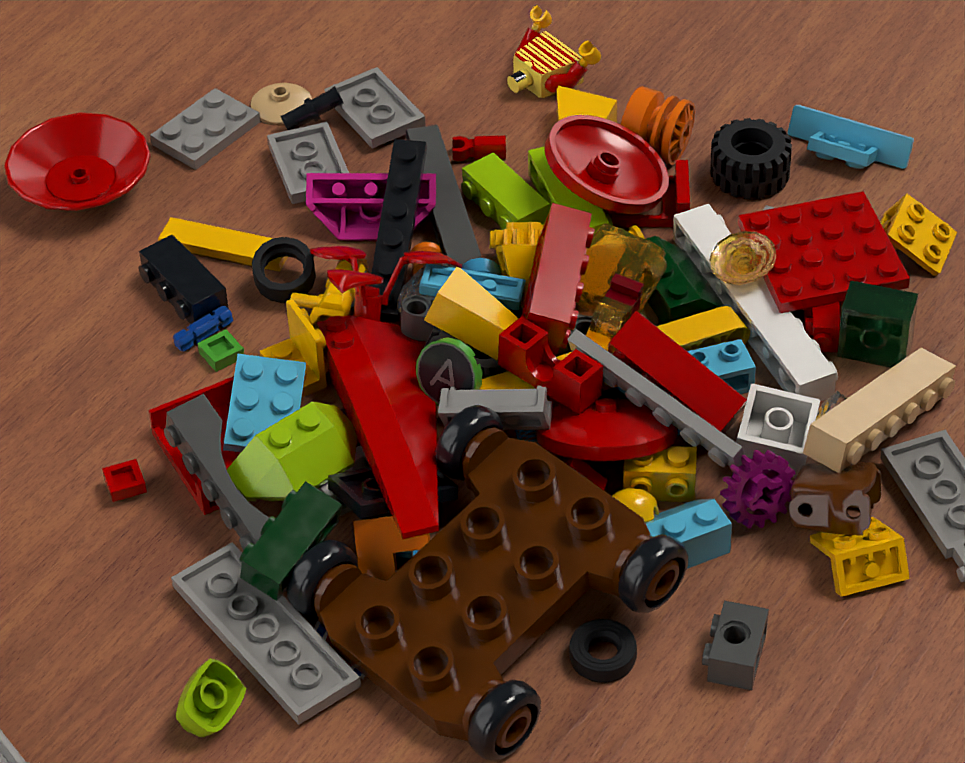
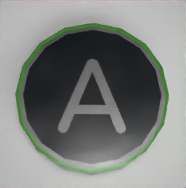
(447, 365)

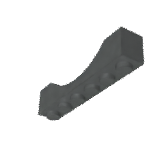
(197, 434)

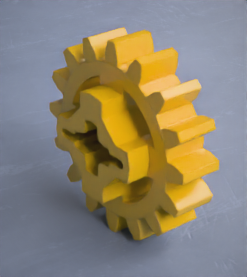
(516, 234)

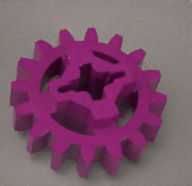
(758, 488)

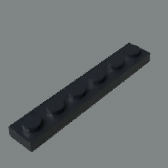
(398, 218)

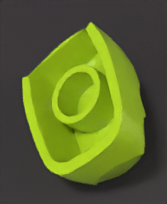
(209, 698)

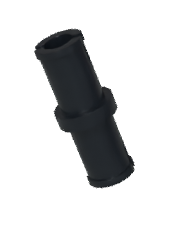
(312, 109)

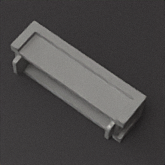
(516, 407)

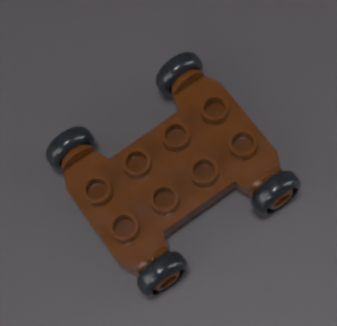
(485, 585)

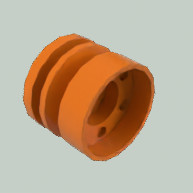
(660, 122)

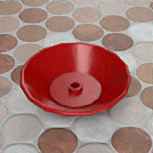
(77, 161)

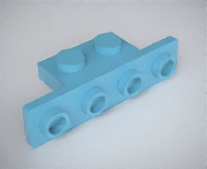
(848, 139)

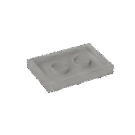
(376, 107)
(205, 128)
(303, 152)

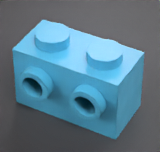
(730, 363)

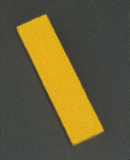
(218, 242)

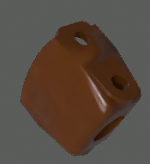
(823, 496)

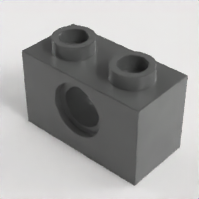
(736, 645)

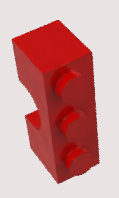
(527, 354)

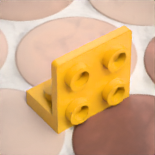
(918, 233)
(303, 346)
(864, 560)

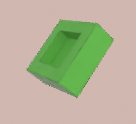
(220, 350)

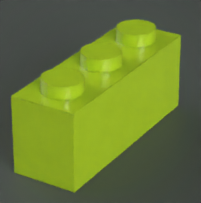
(502, 192)

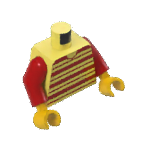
(545, 62)

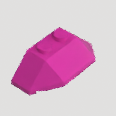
(353, 202)

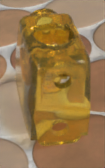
(622, 253)

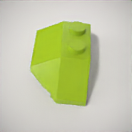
(295, 450)

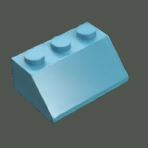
(698, 526)

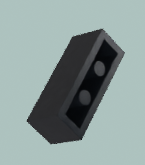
(181, 279)

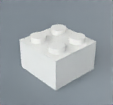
(777, 423)

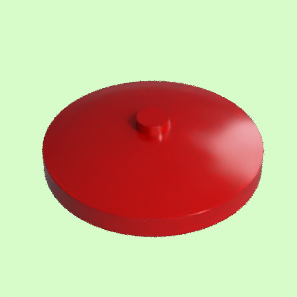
(606, 164)
(606, 432)

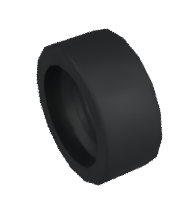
(281, 248)

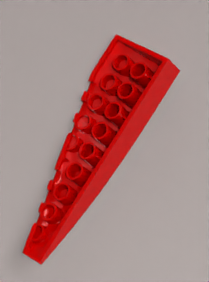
(390, 413)

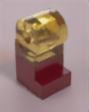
(617, 306)

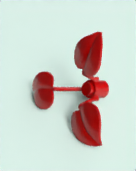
(367, 298)

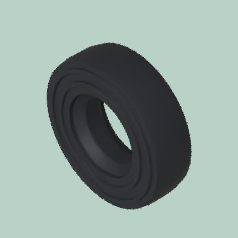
(603, 631)

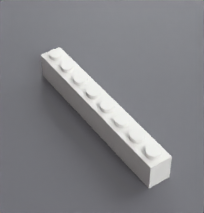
(774, 336)

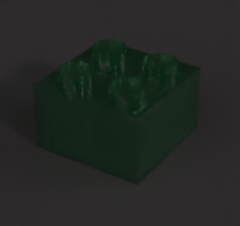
(877, 324)

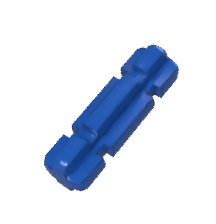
(202, 328)

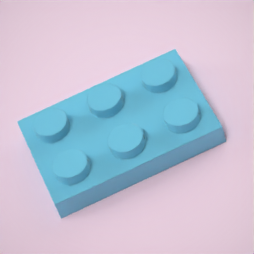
(261, 396)

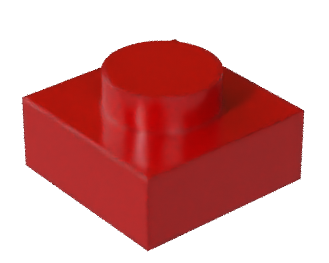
(124, 480)

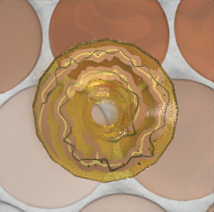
(742, 257)

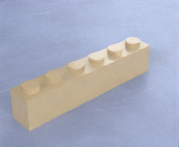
(879, 410)

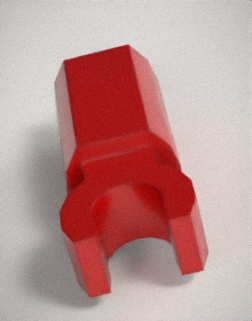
(478, 147)

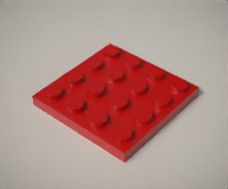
(824, 248)

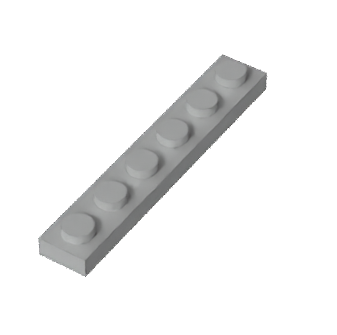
(664, 407)

